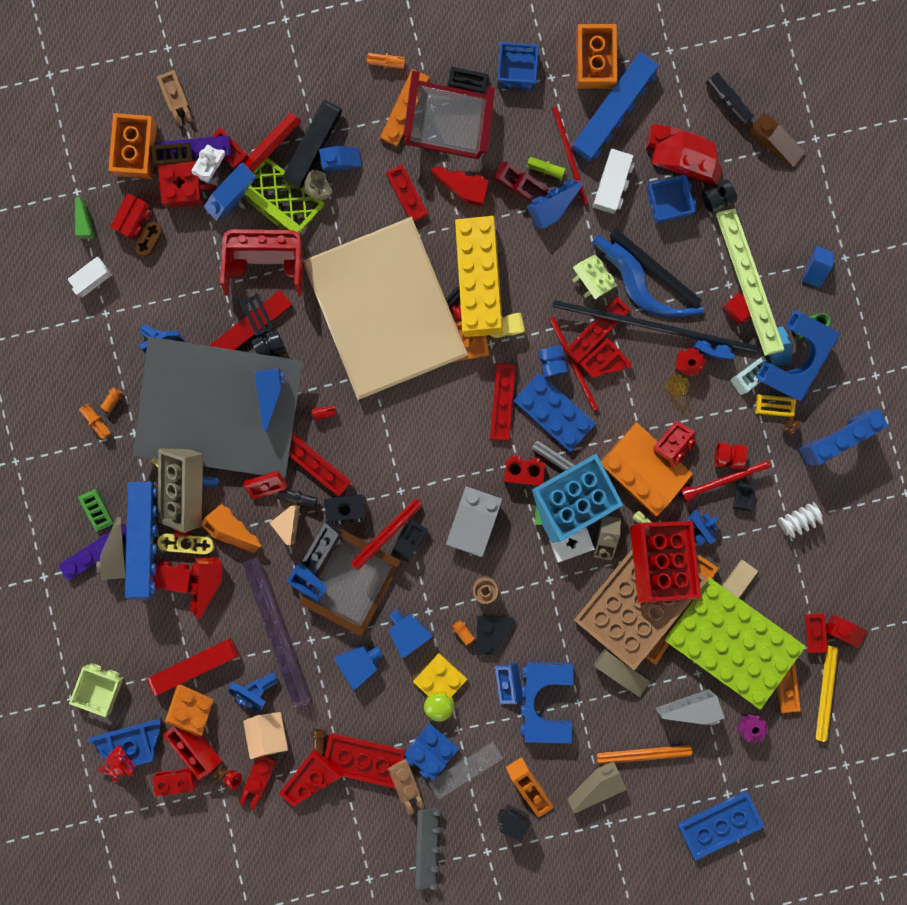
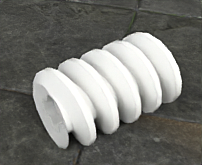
(800, 519)

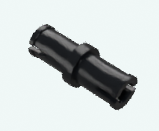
(298, 498)

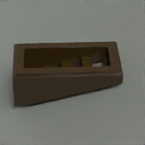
(156, 148)

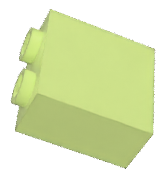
(96, 690)

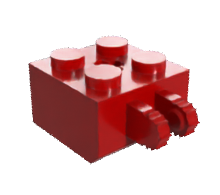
(190, 193)

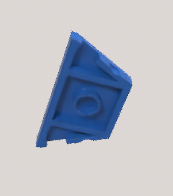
(137, 741)

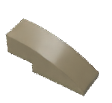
(621, 673)

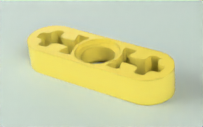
(200, 550)

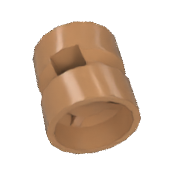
(485, 590)

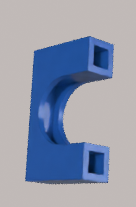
(797, 381)
(859, 429)
(536, 727)

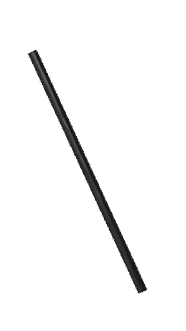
(654, 326)

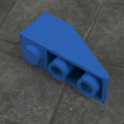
(552, 206)

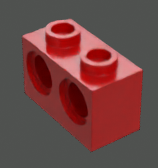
(523, 476)
(174, 782)

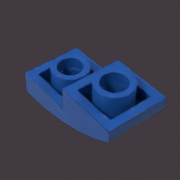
(720, 352)

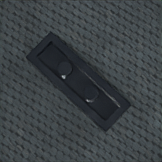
(321, 547)

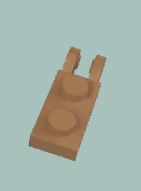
(174, 96)
(405, 785)

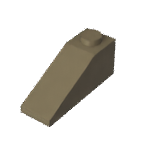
(112, 556)
(597, 787)

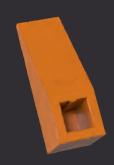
(226, 528)

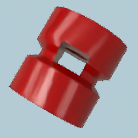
(730, 455)

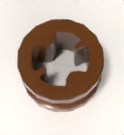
(790, 426)
(218, 773)

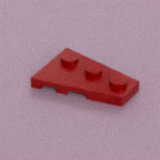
(309, 778)

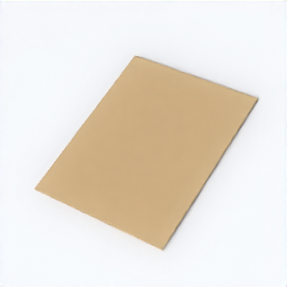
(385, 308)

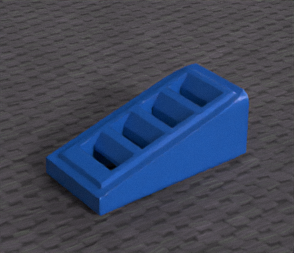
(298, 583)

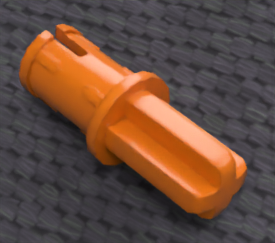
(386, 60)
(94, 421)

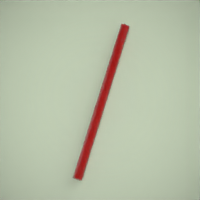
(569, 153)
(575, 367)

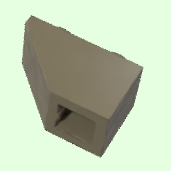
(607, 537)

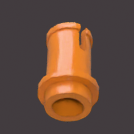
(112, 399)
(462, 631)

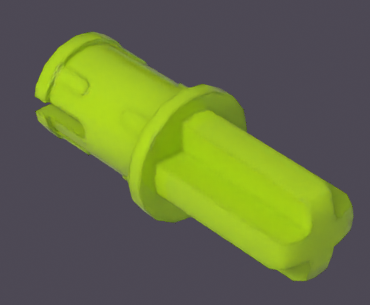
(545, 168)

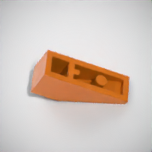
(529, 787)

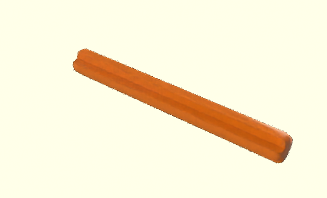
(644, 754)

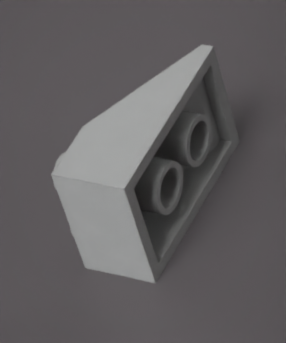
(473, 521)
(697, 708)

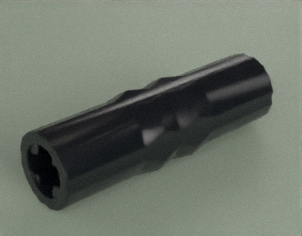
(729, 98)

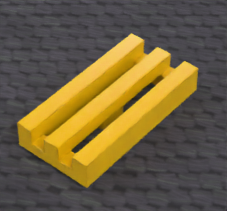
(787, 399)

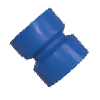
(553, 361)

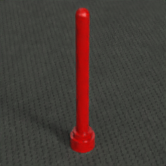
(690, 493)

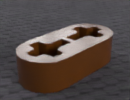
(153, 240)

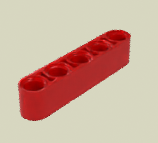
(192, 667)

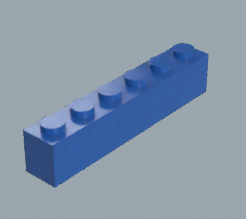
(614, 107)
(140, 541)

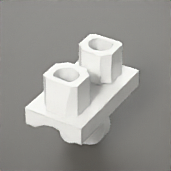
(207, 163)

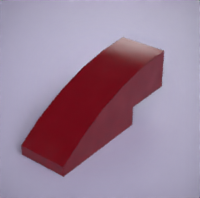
(519, 182)

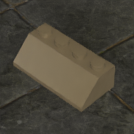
(180, 488)

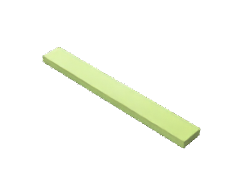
(750, 282)

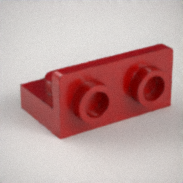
(676, 443)

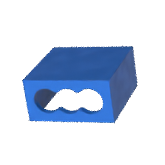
(517, 66)
(671, 199)

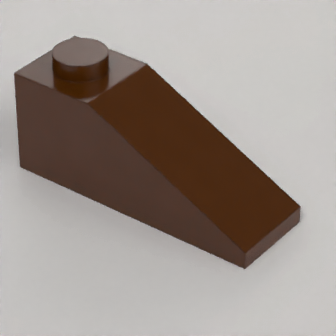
(776, 139)

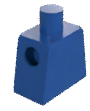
(407, 632)
(358, 664)

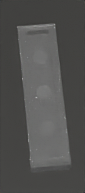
(465, 770)

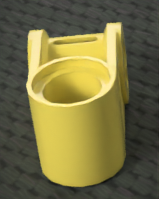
(512, 325)

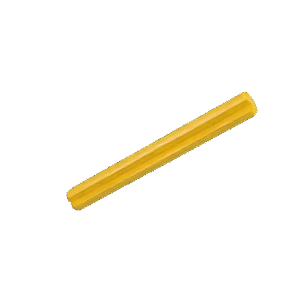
(826, 693)

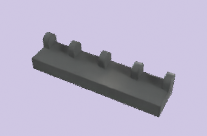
(427, 848)

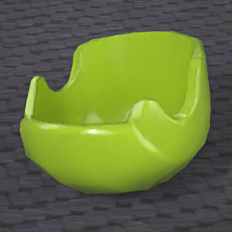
(439, 707)

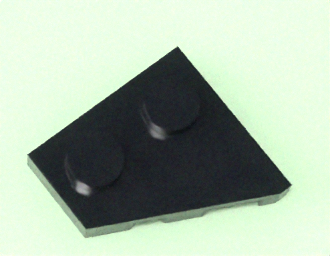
(491, 633)

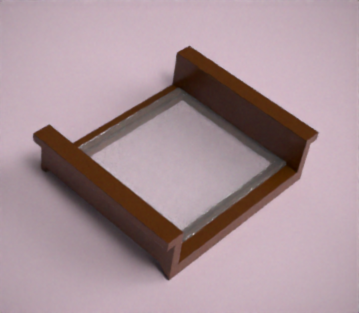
(352, 593)

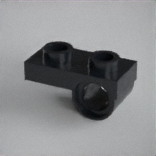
(409, 540)

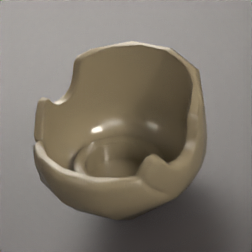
(316, 185)

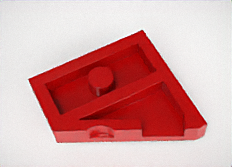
(605, 360)

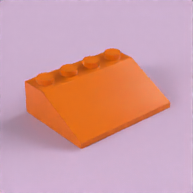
(643, 471)

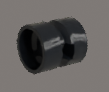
(721, 195)
(270, 345)

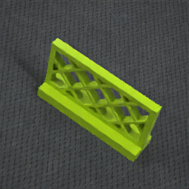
(273, 212)

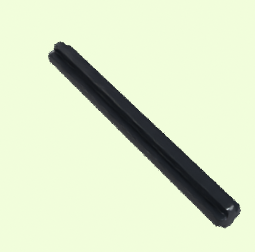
(655, 268)

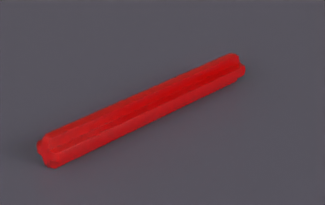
(385, 534)

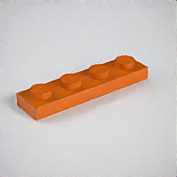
(395, 125)

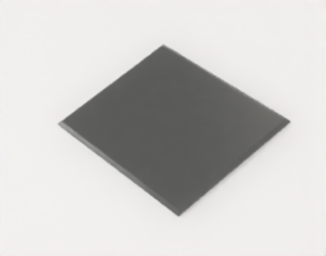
(210, 404)

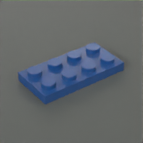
(554, 412)
(720, 825)

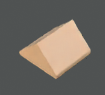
(287, 524)
(265, 735)

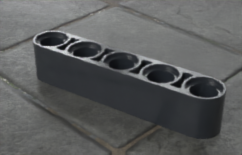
(313, 140)

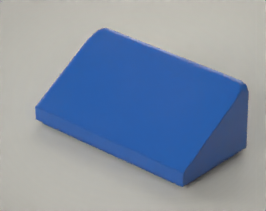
(508, 683)

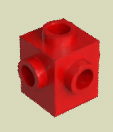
(682, 361)

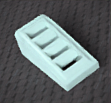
(741, 381)

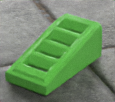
(83, 224)
(90, 513)

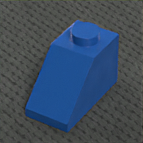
(340, 158)

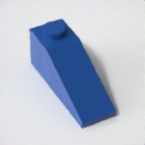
(230, 192)
(268, 386)

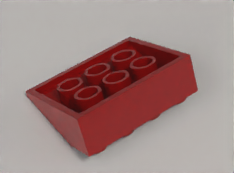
(665, 561)

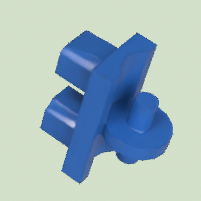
(706, 534)

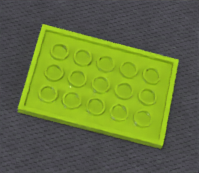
(734, 643)

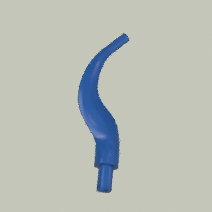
(635, 282)

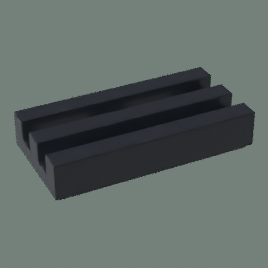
(466, 80)
(250, 300)

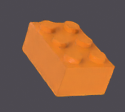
(596, 56)
(132, 146)

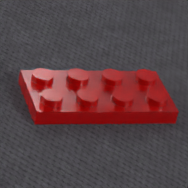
(363, 758)

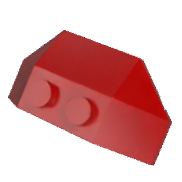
(689, 157)

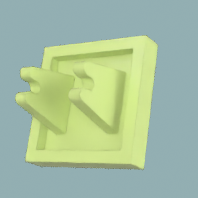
(594, 277)

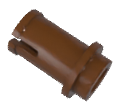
(319, 740)

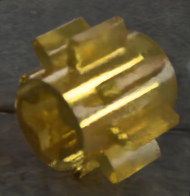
(677, 385)

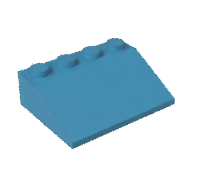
(575, 499)

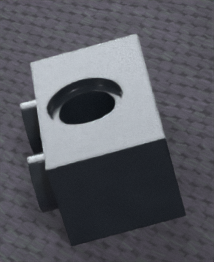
(356, 505)
(513, 822)

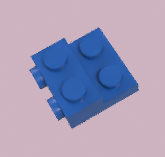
(430, 751)

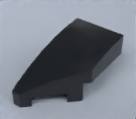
(744, 495)

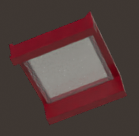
(448, 118)

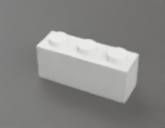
(613, 181)

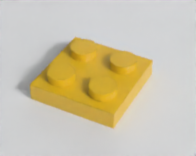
(440, 677)

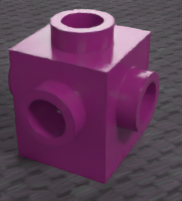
(746, 725)

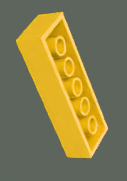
(479, 276)

